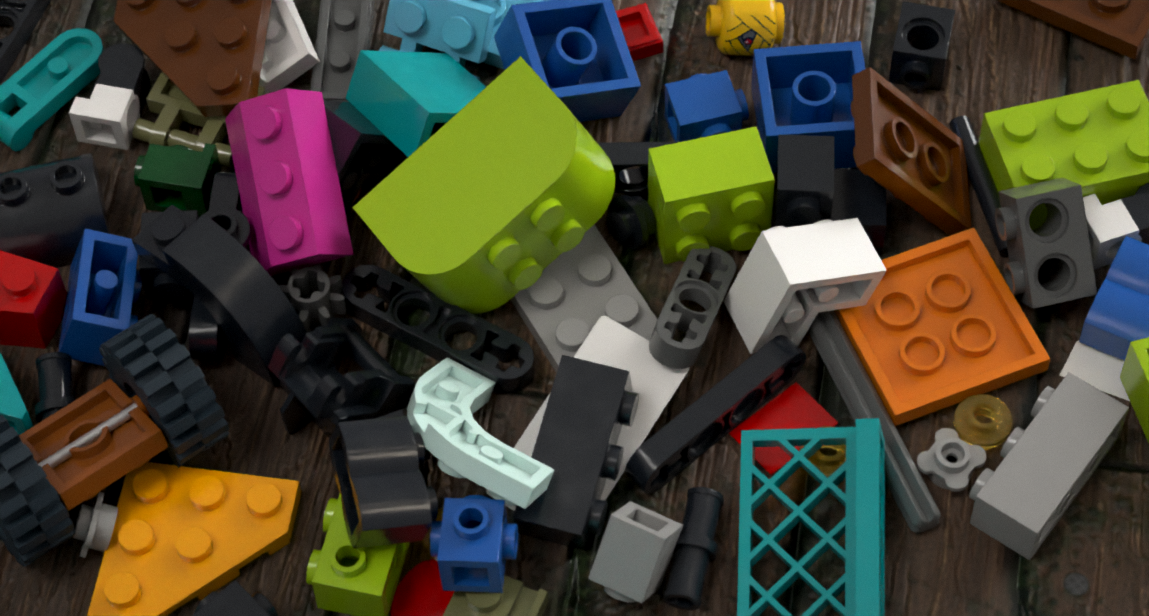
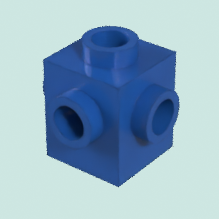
(473, 544)

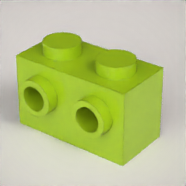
(349, 578)

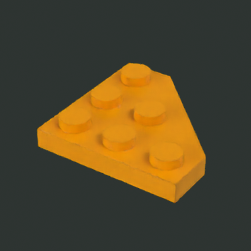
(188, 536)

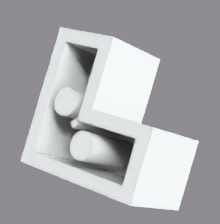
(798, 275)

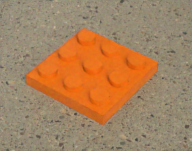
(942, 329)

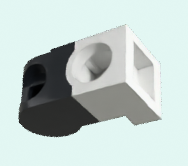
(116, 99)
(1114, 221)

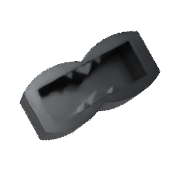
(381, 481)

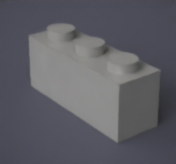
(1046, 464)

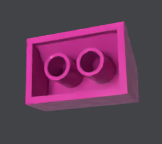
(288, 180)

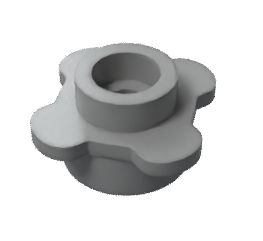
(947, 474)
(95, 525)

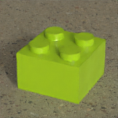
(710, 193)

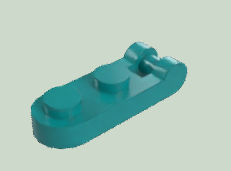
(47, 84)

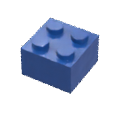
(574, 51)
(807, 94)

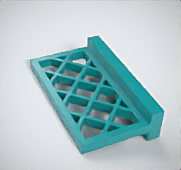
(861, 525)

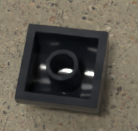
(49, 208)

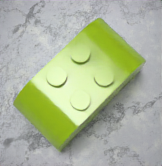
(493, 194)

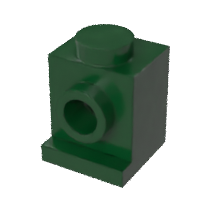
(177, 177)

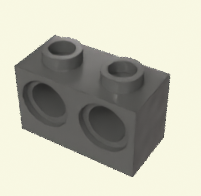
(1060, 237)

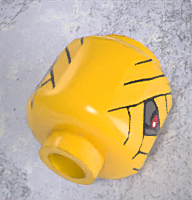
(745, 25)

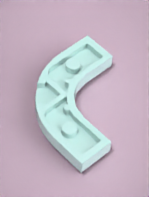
(443, 417)

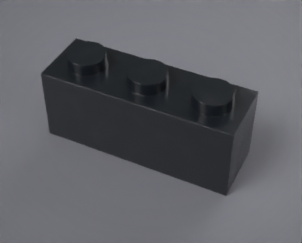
(581, 445)

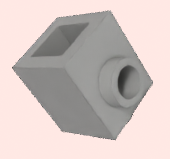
(635, 553)

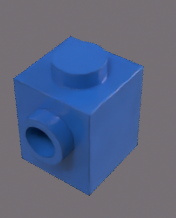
(704, 106)

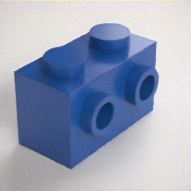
(99, 294)

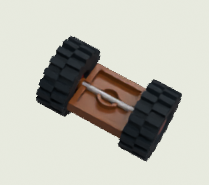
(144, 409)

